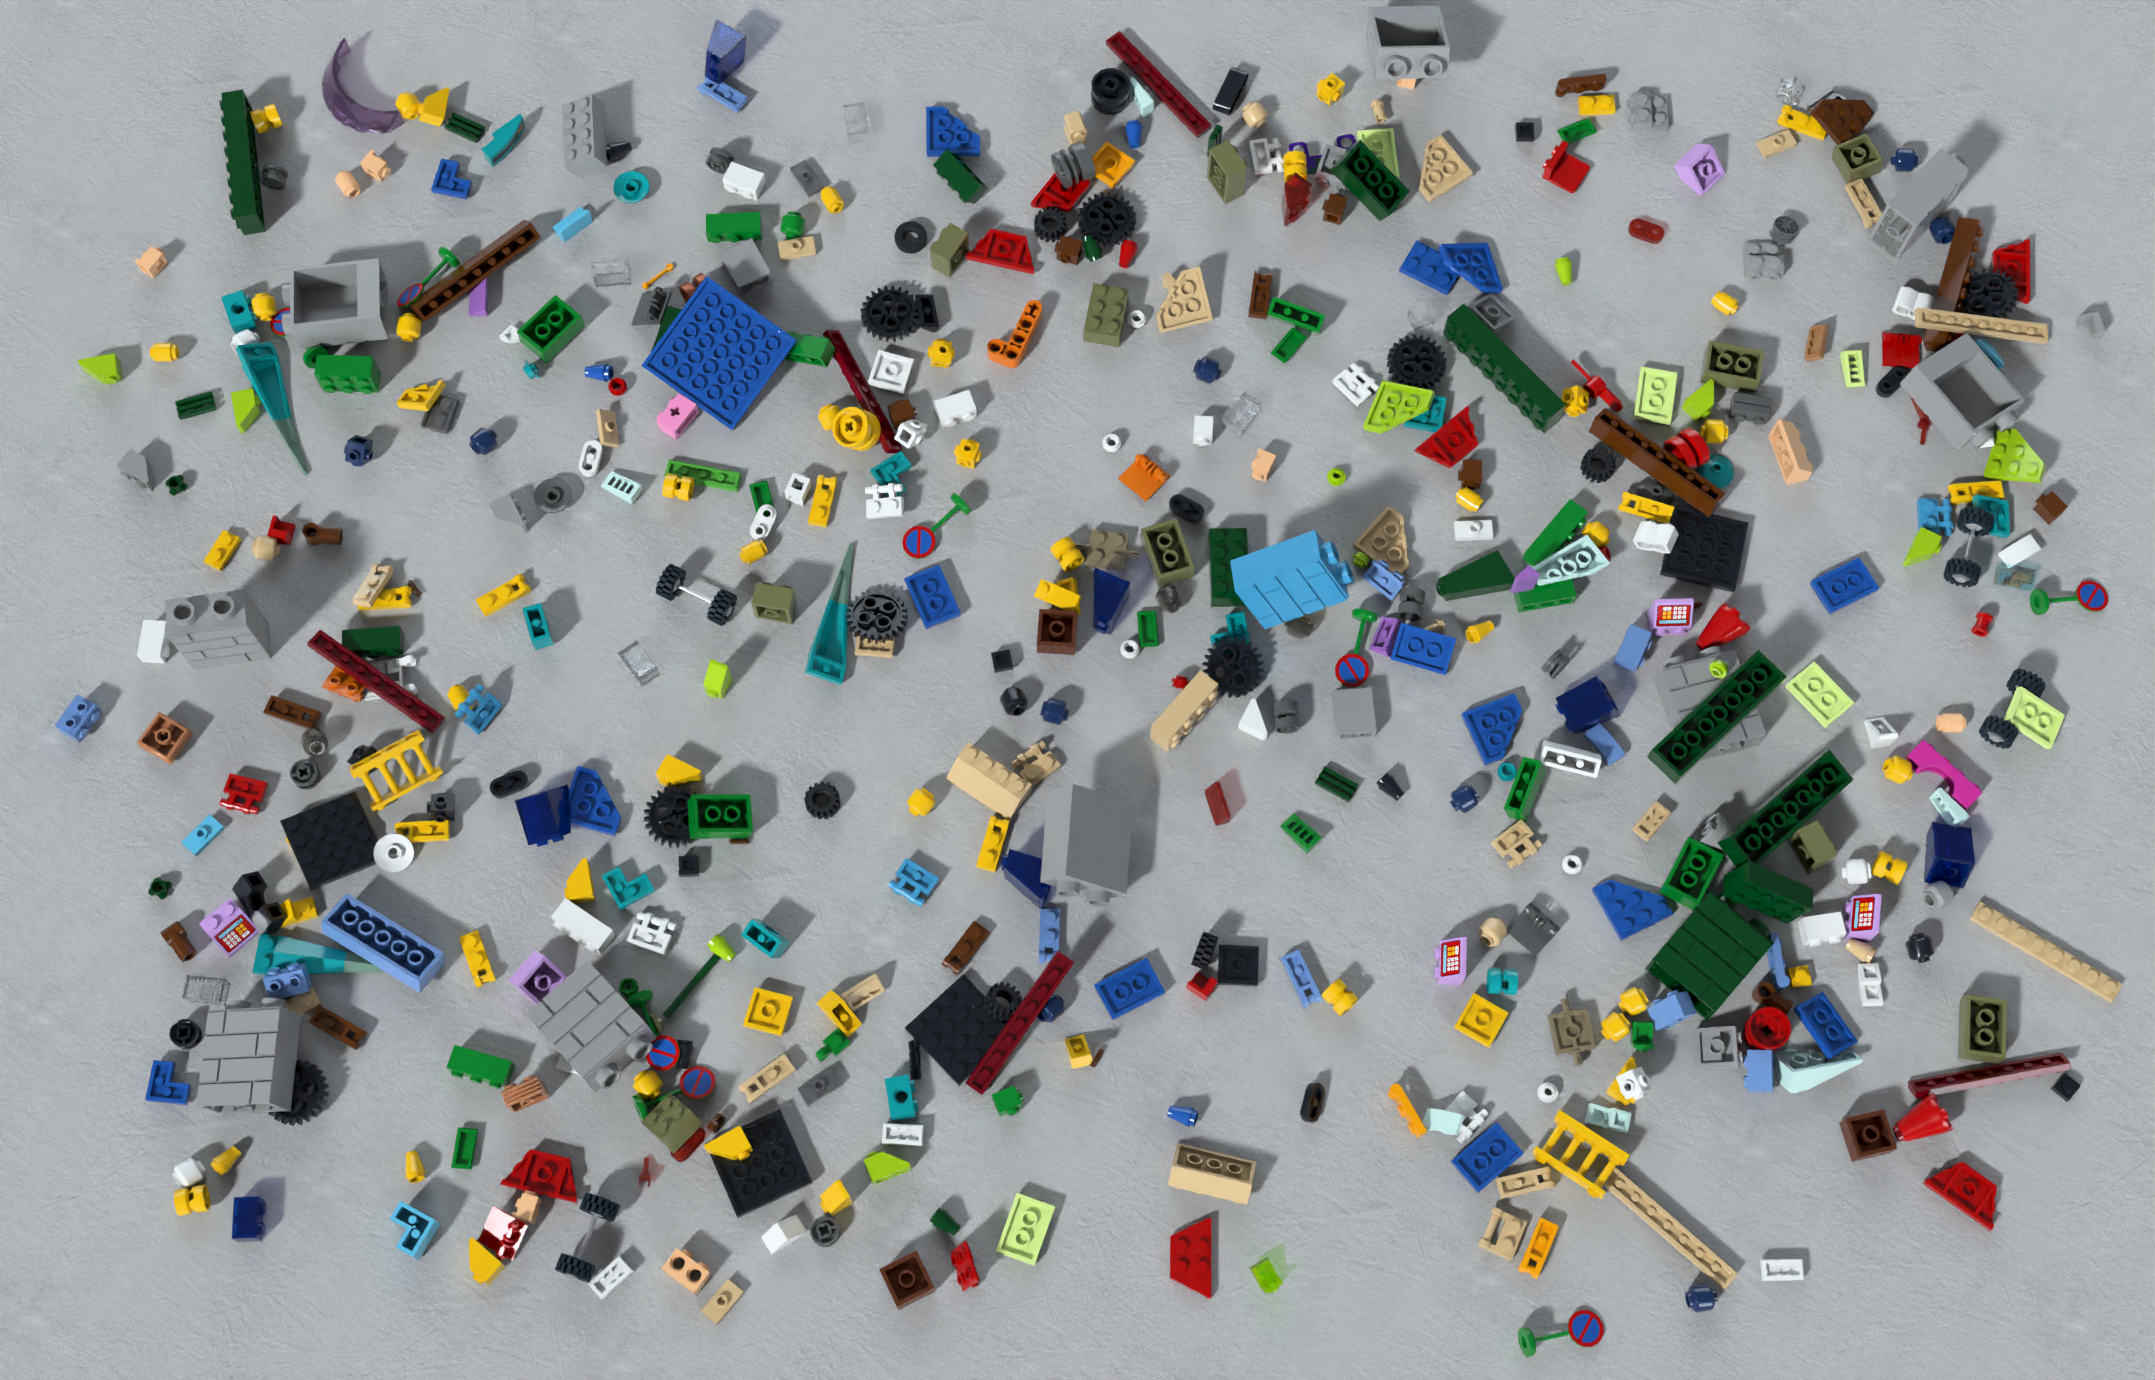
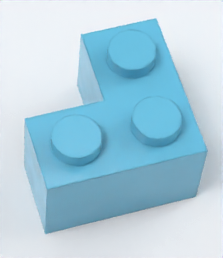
(418, 1228)

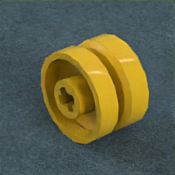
(856, 429)

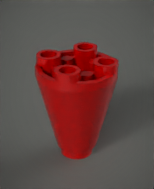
(1722, 628)
(1923, 1121)

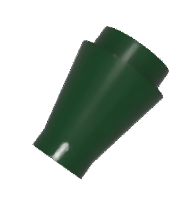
(1092, 249)
(943, 1221)

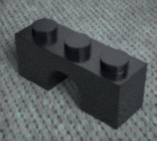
(250, 892)

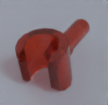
(1923, 424)
(645, 1175)

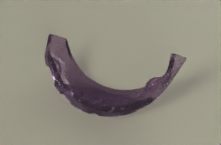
(346, 109)

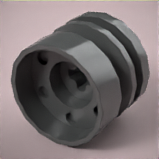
(1073, 165)

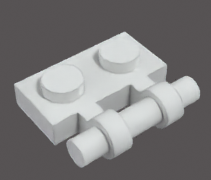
(1260, 156)
(1352, 387)
(884, 507)
(649, 938)
(1465, 1105)

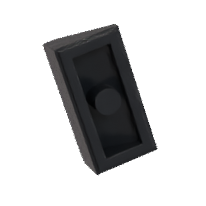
(927, 312)

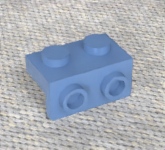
(1384, 579)

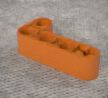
(1019, 333)

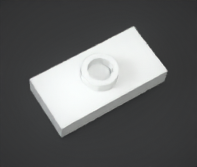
(1473, 530)
(902, 1134)
(1781, 1269)
(610, 1277)

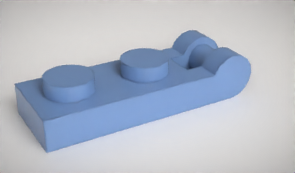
(723, 94)
(1048, 933)
(1777, 963)
(1301, 978)

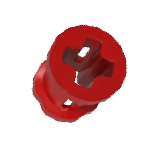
(1982, 624)

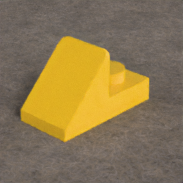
(299, 911)
(1078, 1051)

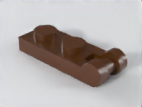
(1580, 84)
(1260, 295)
(291, 712)
(966, 947)
(337, 1027)

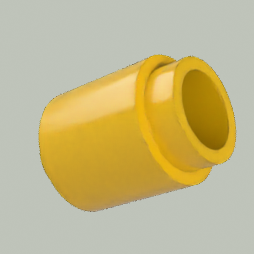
(832, 199)
(1725, 303)
(164, 352)
(1469, 499)
(753, 551)
(457, 695)

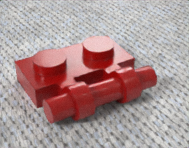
(246, 788)

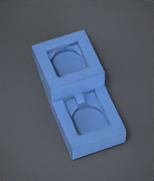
(1605, 744)

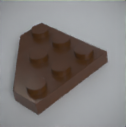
(1842, 117)

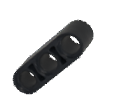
(1230, 91)

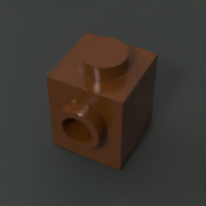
(1334, 208)
(1068, 250)
(901, 412)
(1470, 474)
(2049, 507)

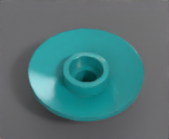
(628, 181)
(1717, 477)

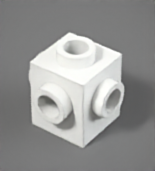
(910, 433)
(1634, 1083)

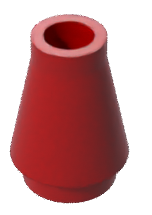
(1127, 253)

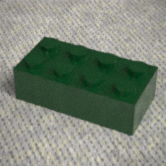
(1369, 180)
(1224, 546)
(1768, 892)

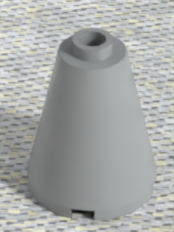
(1713, 831)

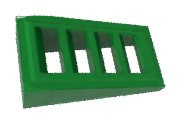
(1306, 847)

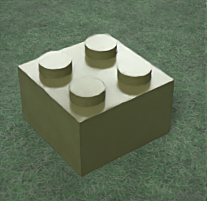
(1857, 158)
(949, 249)
(774, 602)
(1813, 847)
(671, 1123)

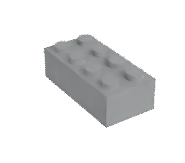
(584, 135)

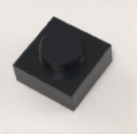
(1524, 131)
(1002, 660)
(689, 866)
(2065, 1087)

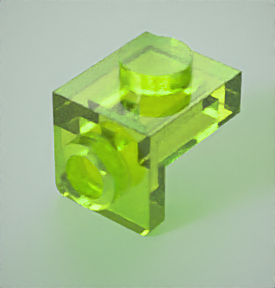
(1266, 1276)

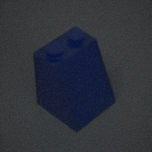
(724, 52)
(1109, 599)
(1587, 706)
(545, 815)
(1948, 854)
(1025, 875)

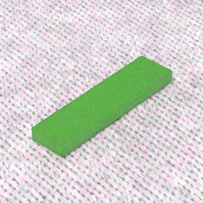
(705, 475)

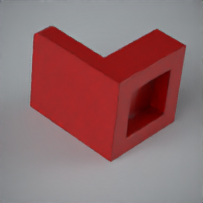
(281, 530)
(1202, 986)

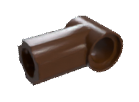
(323, 534)
(177, 939)
(1773, 999)

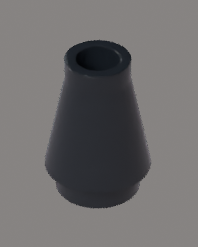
(617, 150)
(1390, 786)
(686, 1049)

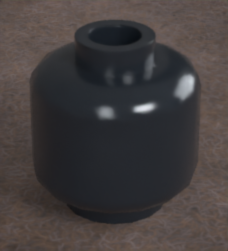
(1014, 701)
(1920, 947)

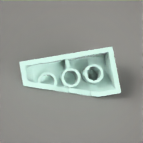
(1571, 562)
(1806, 1070)

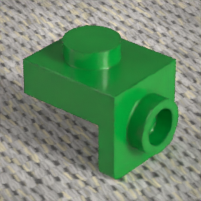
(1642, 1035)

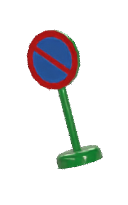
(413, 292)
(310, 355)
(920, 540)
(2088, 594)
(1351, 668)
(665, 1048)
(694, 1083)
(1583, 1328)

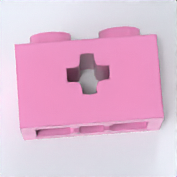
(677, 416)

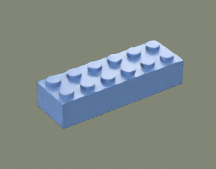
(383, 943)

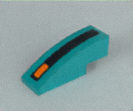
(503, 140)

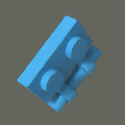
(1928, 515)
(482, 713)
(918, 878)

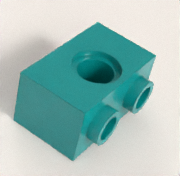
(233, 305)
(538, 626)
(765, 938)
(896, 1086)

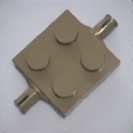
(1107, 550)
(1571, 1032)

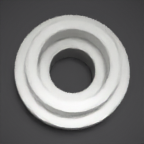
(1139, 315)
(1111, 438)
(1129, 644)
(1574, 859)
(1547, 1098)

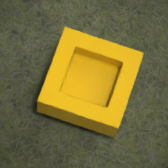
(1799, 977)

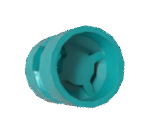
(1495, 981)

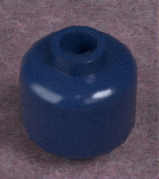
(1904, 160)
(1942, 230)
(1207, 370)
(483, 441)
(1054, 711)
(1464, 798)
(1052, 1009)
(1701, 1297)

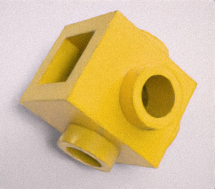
(1330, 89)
(940, 353)
(1575, 400)
(968, 453)

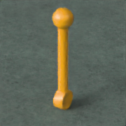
(669, 267)

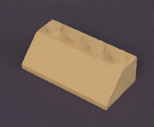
(989, 782)
(1212, 1173)

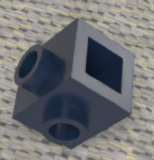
(358, 450)

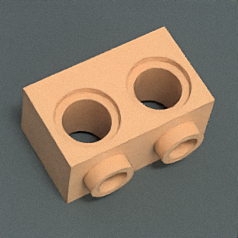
(684, 1274)

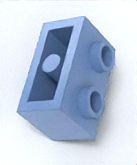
(1632, 648)
(78, 718)
(287, 981)
(1671, 1010)
(1759, 1071)

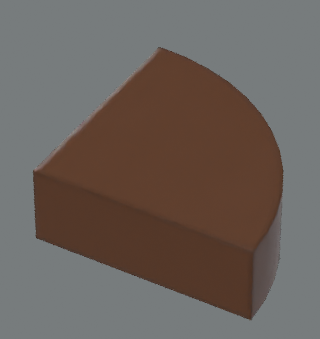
(716, 1123)

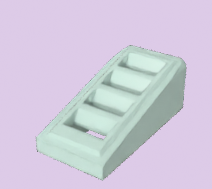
(1141, 97)
(634, 493)
(1948, 809)

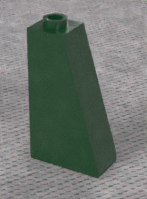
(1480, 577)

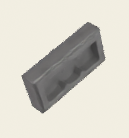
(807, 178)
(819, 1086)

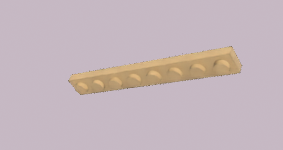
(1981, 325)
(2045, 951)
(1670, 1229)

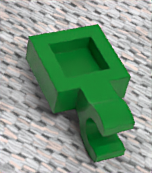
(834, 1044)

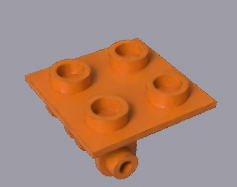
(1144, 477)
(344, 685)

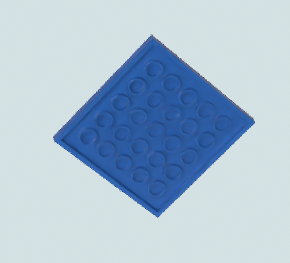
(719, 353)

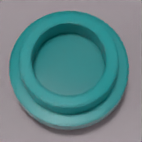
(1506, 771)

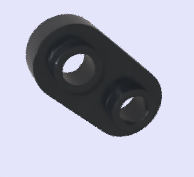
(1892, 380)
(1187, 508)
(509, 783)
(1312, 1102)

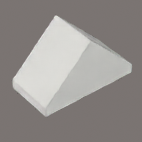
(1252, 721)
(1880, 732)
(783, 1233)

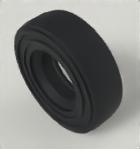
(916, 246)

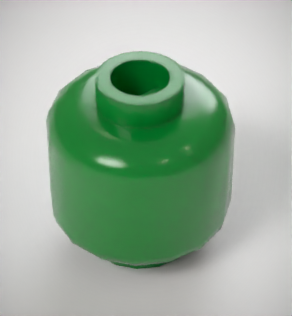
(792, 225)

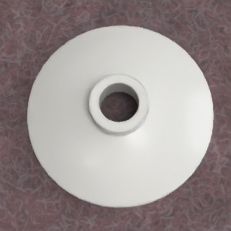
(397, 861)

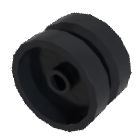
(1110, 91)

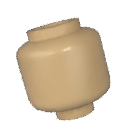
(1254, 114)
(265, 547)
(1492, 932)

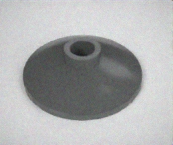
(1646, 488)
(549, 489)

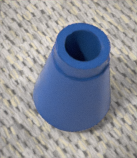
(1134, 133)
(599, 372)
(1184, 1115)

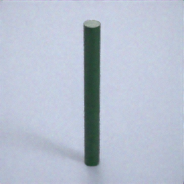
(691, 986)

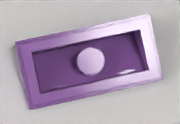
(479, 299)
(1525, 580)
(1385, 636)

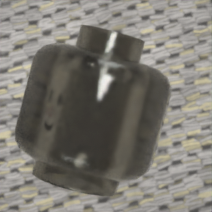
(1169, 598)
(1299, 626)
(314, 742)

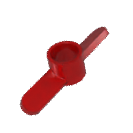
(1596, 387)

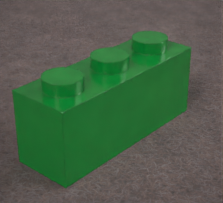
(733, 227)
(1296, 315)
(811, 350)
(1546, 596)
(1525, 789)
(480, 1067)

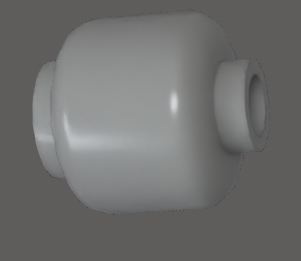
(1938, 894)

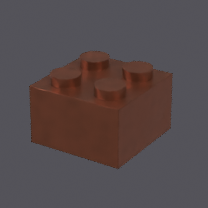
(1057, 631)
(1868, 1135)
(907, 1280)

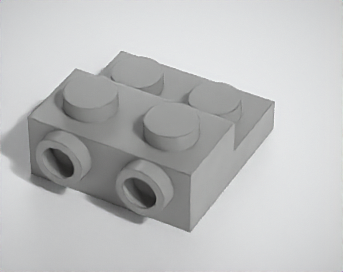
(1648, 112)
(1323, 175)
(1763, 261)
(1492, 313)
(1719, 1047)

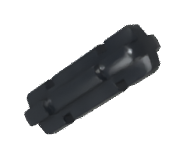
(914, 1058)

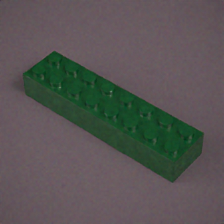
(242, 162)
(1504, 368)
(1716, 717)
(1786, 810)

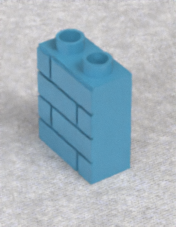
(1291, 579)

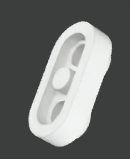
(590, 459)
(763, 522)

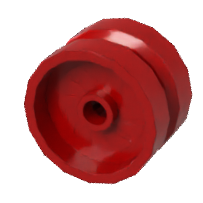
(1688, 448)

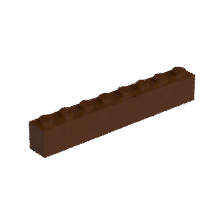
(474, 270)
(1955, 277)
(1657, 462)

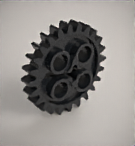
(1107, 218)
(1988, 295)
(877, 305)
(1414, 348)
(876, 616)
(1248, 674)
(669, 800)
(306, 1076)

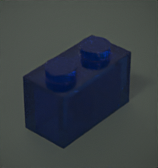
(248, 1219)

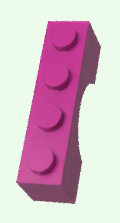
(1926, 758)

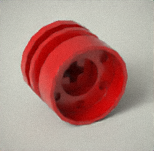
(1776, 1025)

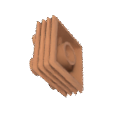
(166, 727)
(525, 1094)

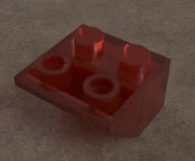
(1295, 198)

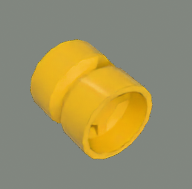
(266, 118)
(1294, 162)
(672, 484)
(1067, 554)
(1895, 871)
(1340, 997)
(192, 1200)

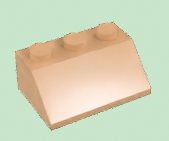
(1790, 452)

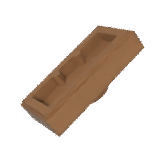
(1816, 342)

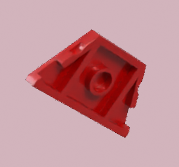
(1056, 195)
(1004, 251)
(2016, 263)
(1451, 441)
(544, 1175)
(1967, 1192)
(1192, 1257)

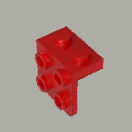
(1564, 169)

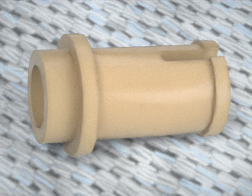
(1377, 107)
(1438, 627)

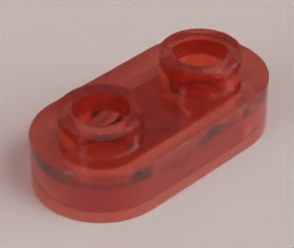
(1646, 231)
(689, 1146)

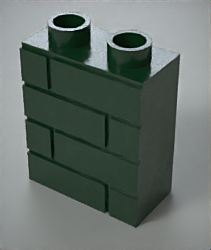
(1711, 953)

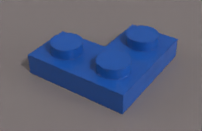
(447, 183)
(161, 1087)

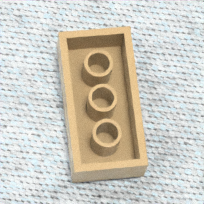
(1184, 711)

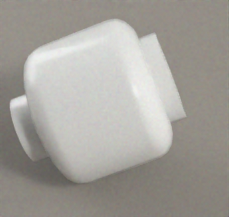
(244, 337)
(1856, 871)
(188, 1173)

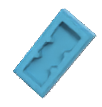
(203, 835)

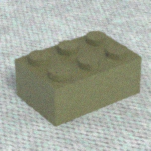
(1227, 171)
(1106, 315)
(1732, 366)
(1167, 552)
(1982, 1029)

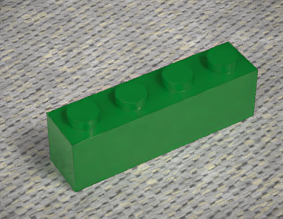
(1556, 533)

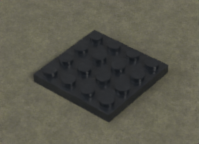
(1705, 549)
(331, 840)
(956, 1029)
(770, 1169)

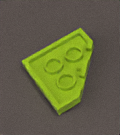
(1396, 405)
(2013, 459)

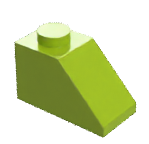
(103, 368)
(1700, 403)
(245, 408)
(1923, 547)
(717, 679)
(884, 1166)

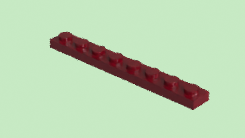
(1158, 84)
(862, 390)
(376, 681)
(1019, 1022)
(1989, 1075)

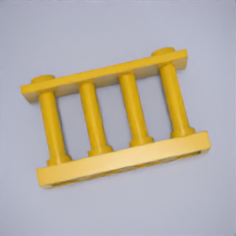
(395, 751)
(1598, 1146)

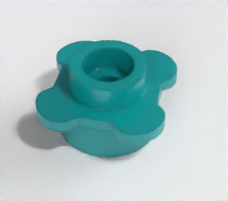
(531, 370)

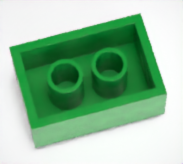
(550, 328)
(347, 374)
(720, 816)
(1691, 873)

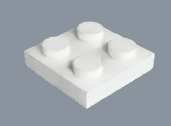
(891, 371)

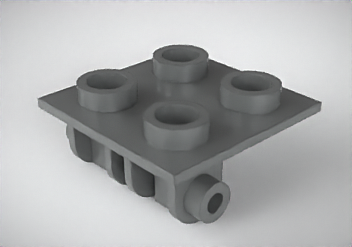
(651, 307)
(1533, 929)

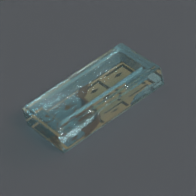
(2014, 578)

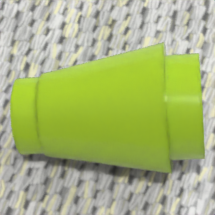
(1564, 270)
(721, 948)

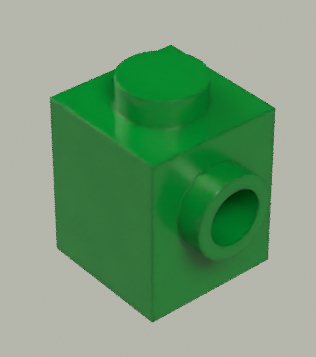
(1008, 1101)

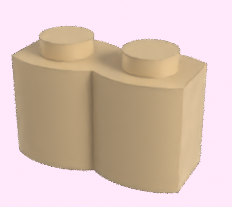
(1075, 128)

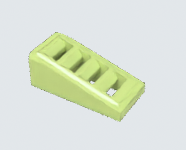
(1857, 355)

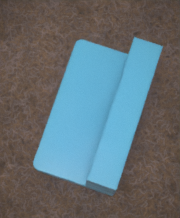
(573, 224)

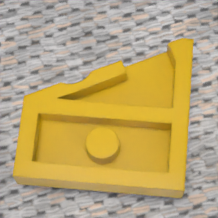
(420, 397)

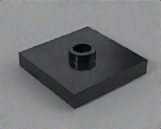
(1238, 965)

